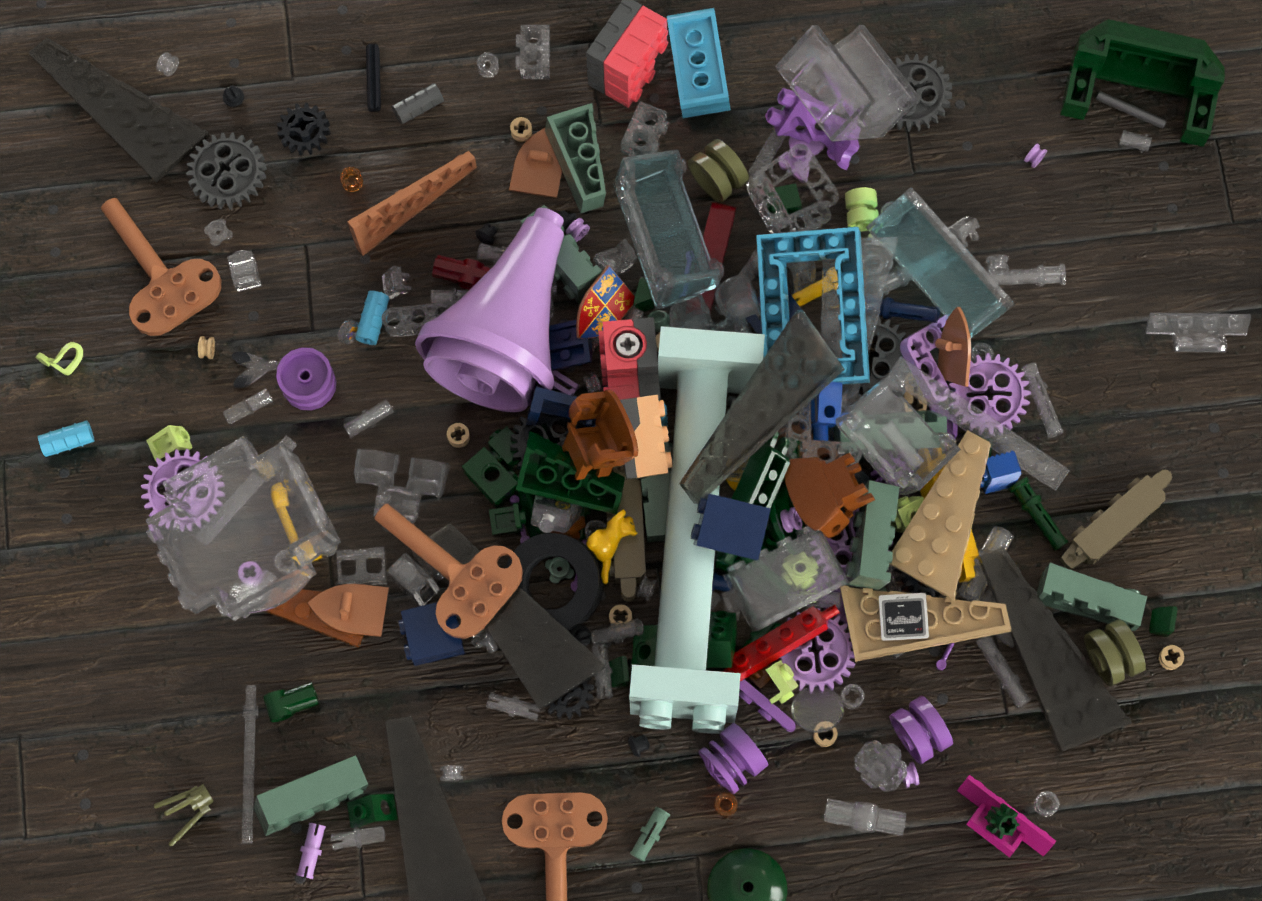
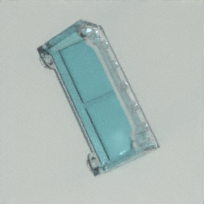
(665, 227)
(940, 262)

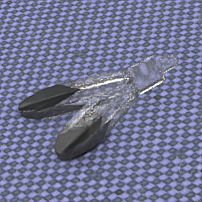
(257, 366)

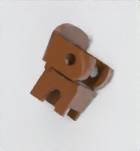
(603, 446)
(824, 488)

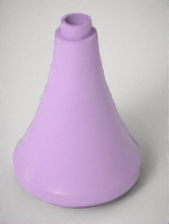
(497, 335)

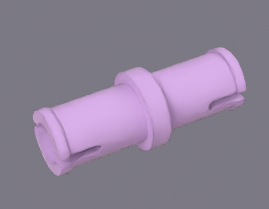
(311, 850)

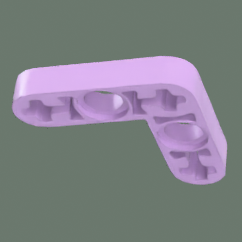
(923, 348)

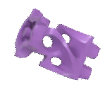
(794, 114)

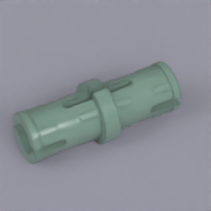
(659, 818)

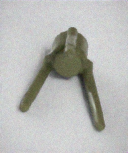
(198, 799)

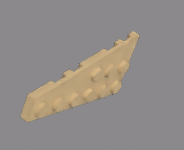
(941, 528)
(947, 622)

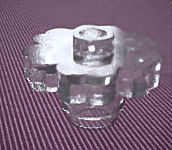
(881, 765)

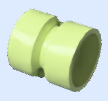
(861, 207)

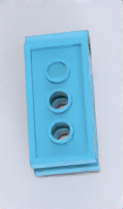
(698, 63)

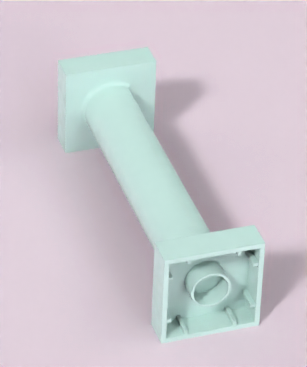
(703, 369)

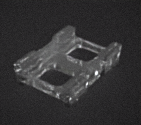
(361, 575)

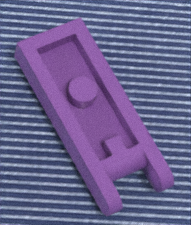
(767, 710)

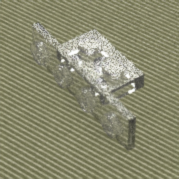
(1198, 330)

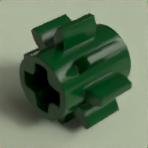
(1001, 821)

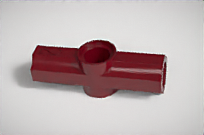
(464, 273)

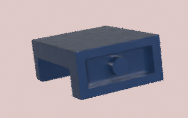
(554, 404)
(730, 526)

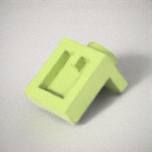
(169, 440)

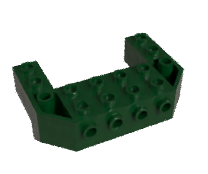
(1151, 62)

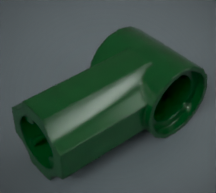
(283, 703)

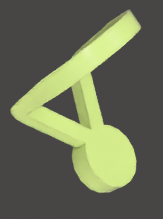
(71, 367)

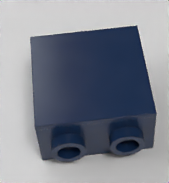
(425, 636)

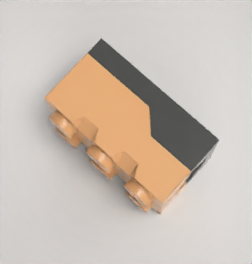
(645, 418)

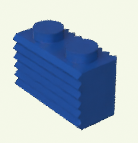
(1000, 472)

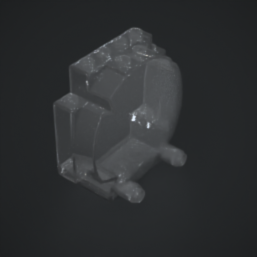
(241, 530)

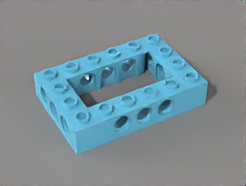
(817, 245)

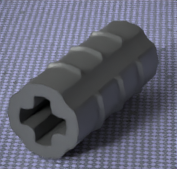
(417, 103)

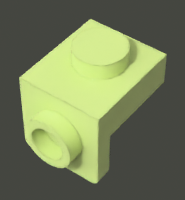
(783, 678)

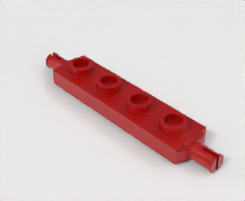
(781, 641)

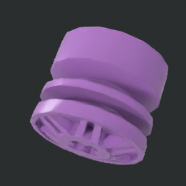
(733, 758)

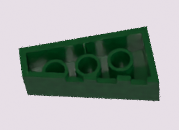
(551, 474)

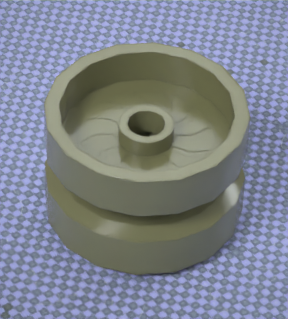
(718, 170)
(1114, 652)

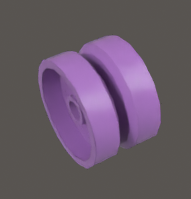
(306, 378)
(921, 729)

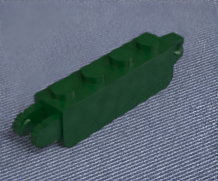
(761, 479)

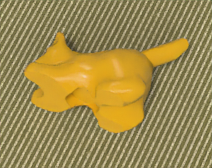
(605, 541)

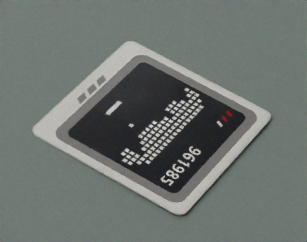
(903, 616)

